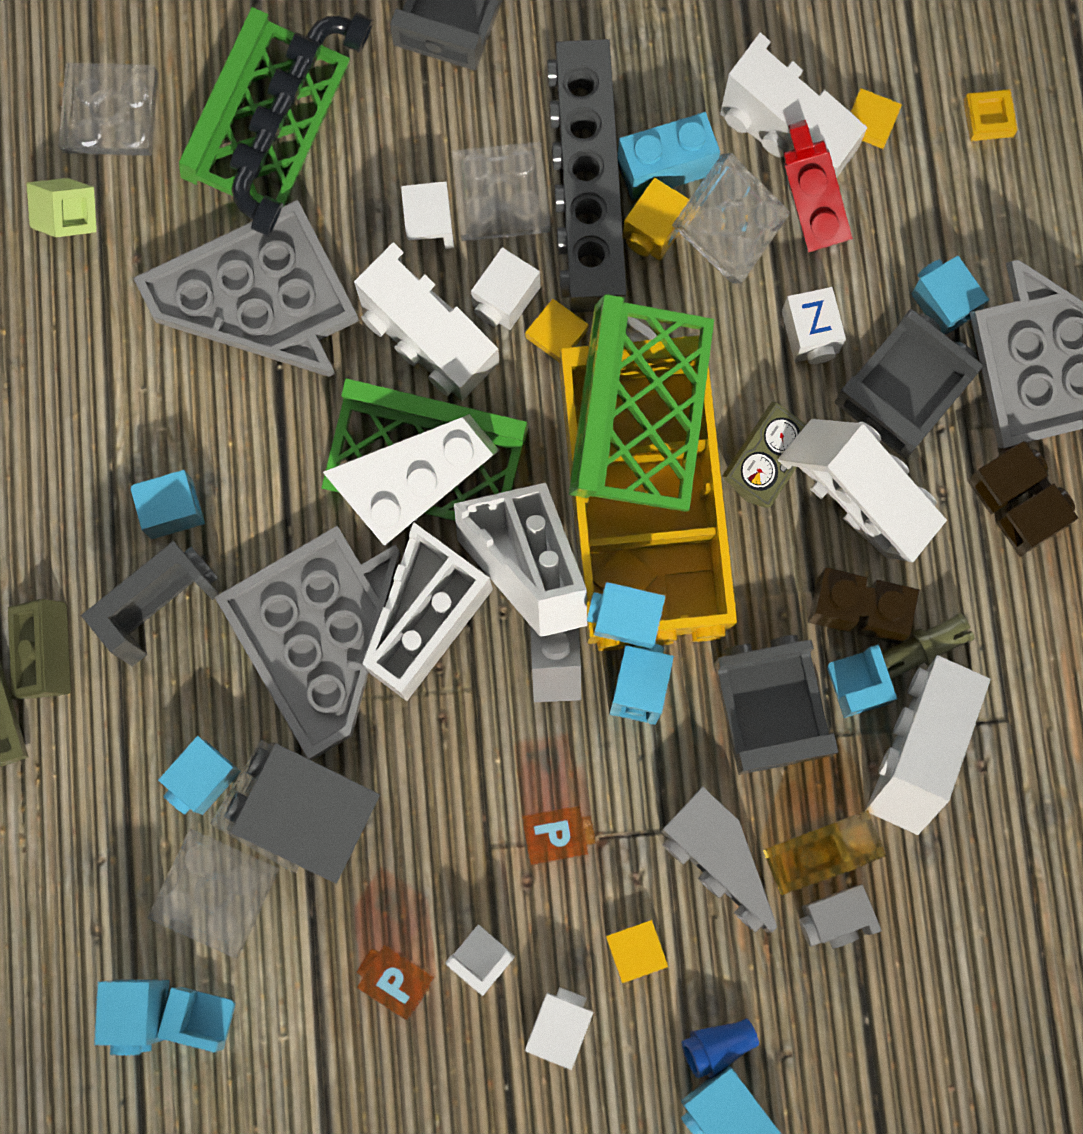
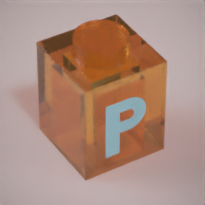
(558, 835)
(394, 980)

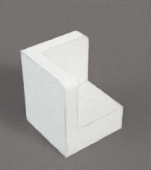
(427, 212)
(480, 960)

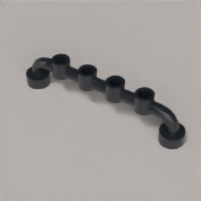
(269, 122)

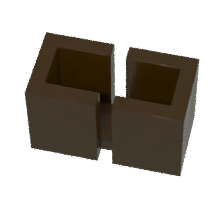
(1013, 476)
(844, 597)

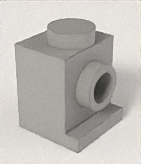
(839, 918)

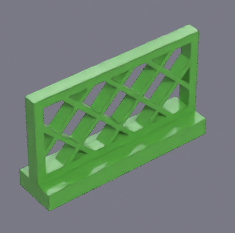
(232, 89)
(600, 397)
(427, 414)

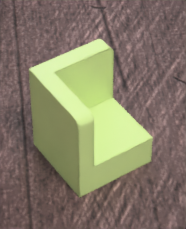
(61, 207)

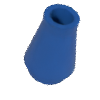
(717, 1047)

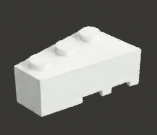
(768, 96)
(424, 325)
(412, 475)
(868, 485)
(526, 555)
(425, 612)
(929, 745)

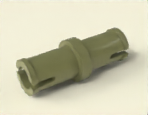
(926, 645)

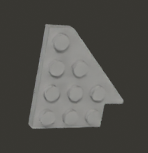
(255, 292)
(1032, 358)
(310, 630)

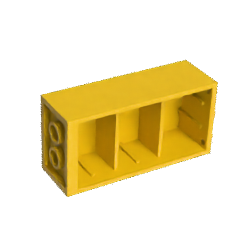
(682, 547)

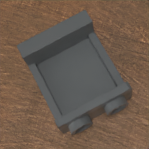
(445, 29)
(909, 382)
(144, 595)
(773, 705)
(300, 811)

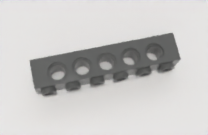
(589, 67)

